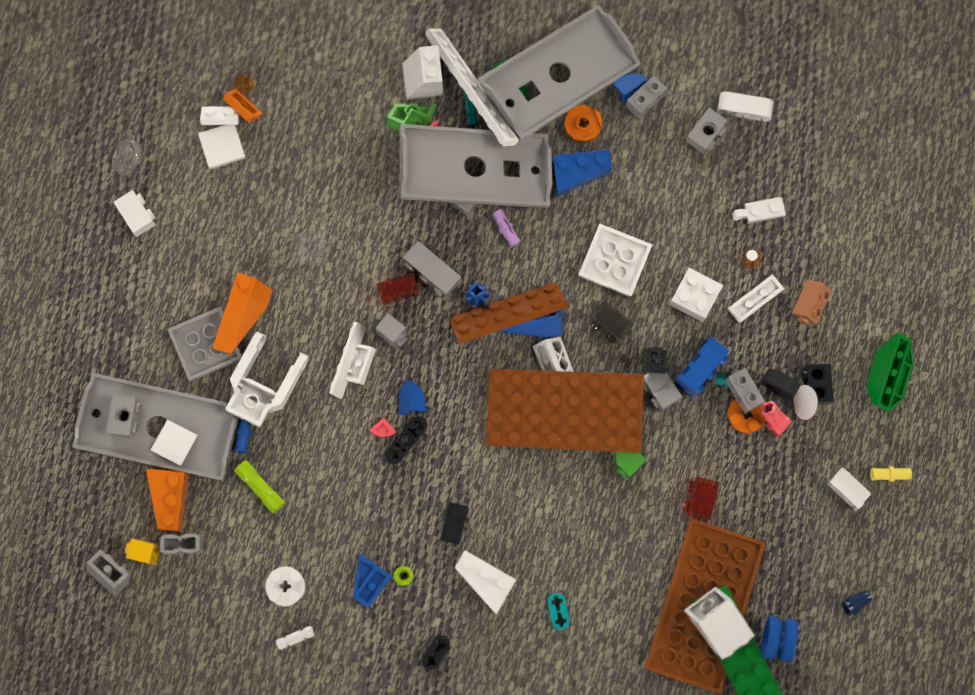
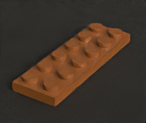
(508, 312)

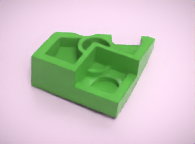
(410, 115)

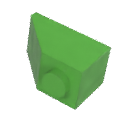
(628, 463)

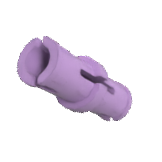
(506, 228)

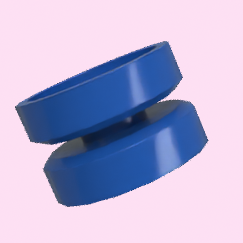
(779, 638)

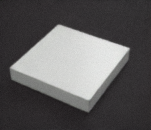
(221, 146)

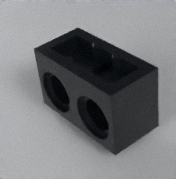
(824, 384)

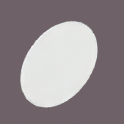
(805, 402)

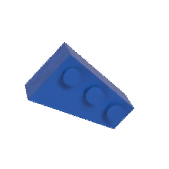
(579, 169)

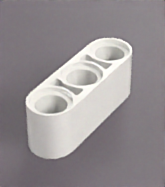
(745, 105)

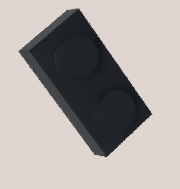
(656, 360)
(454, 523)

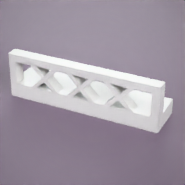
(549, 358)

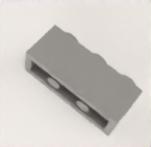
(431, 269)

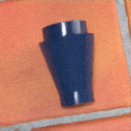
(854, 604)

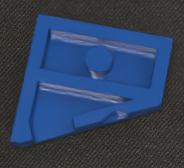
(369, 581)

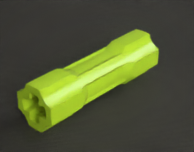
(259, 486)

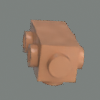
(811, 302)

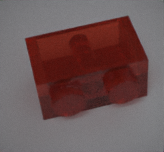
(398, 289)
(701, 499)

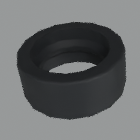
(780, 383)

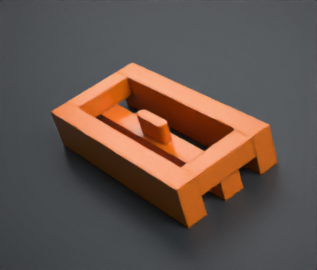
(242, 105)

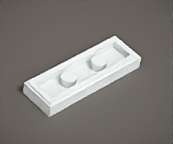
(755, 299)

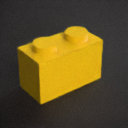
(142, 551)

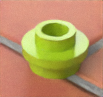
(398, 571)

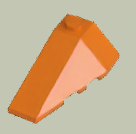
(244, 307)

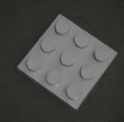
(195, 342)

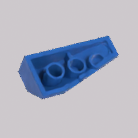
(545, 326)

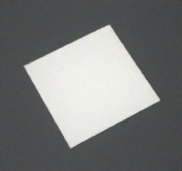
(174, 442)

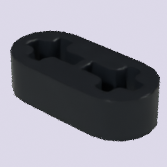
(431, 649)

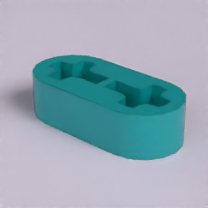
(553, 612)

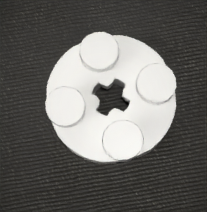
(276, 593)

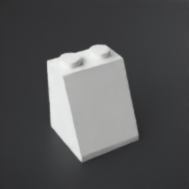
(423, 73)
(719, 623)

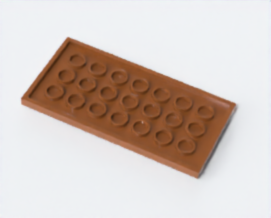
(565, 410)
(706, 561)

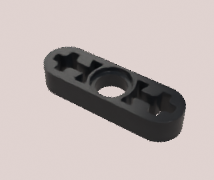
(393, 448)

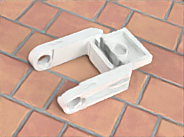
(253, 400)

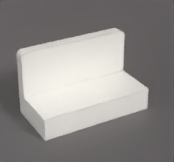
(849, 489)

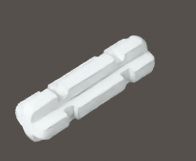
(295, 637)

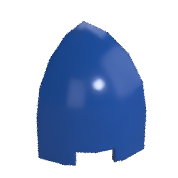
(628, 85)
(411, 398)

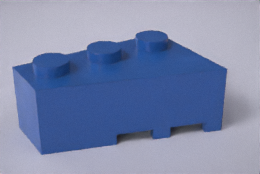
(702, 367)

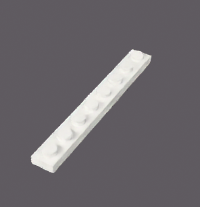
(472, 88)

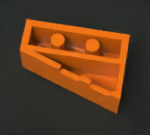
(168, 498)

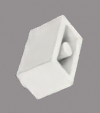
(134, 213)

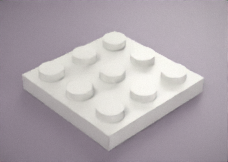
(615, 260)

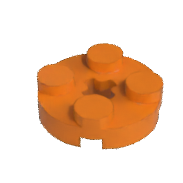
(587, 114)
(744, 425)

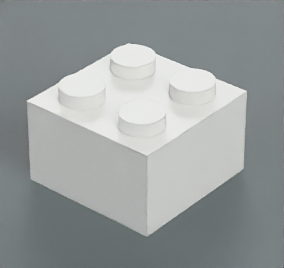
(696, 295)

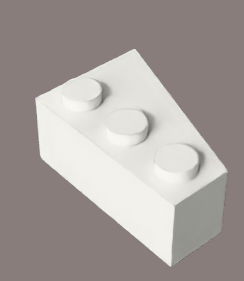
(485, 579)

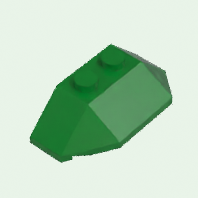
(891, 372)

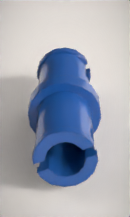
(243, 434)

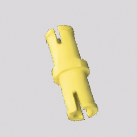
(891, 474)

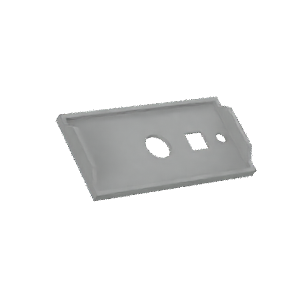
(588, 46)
(435, 170)
(198, 414)

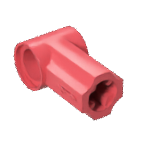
(775, 418)

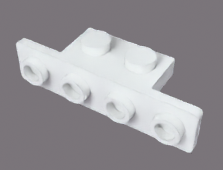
(354, 362)

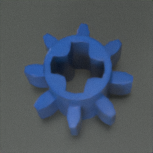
(477, 299)

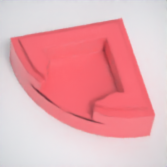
(382, 429)

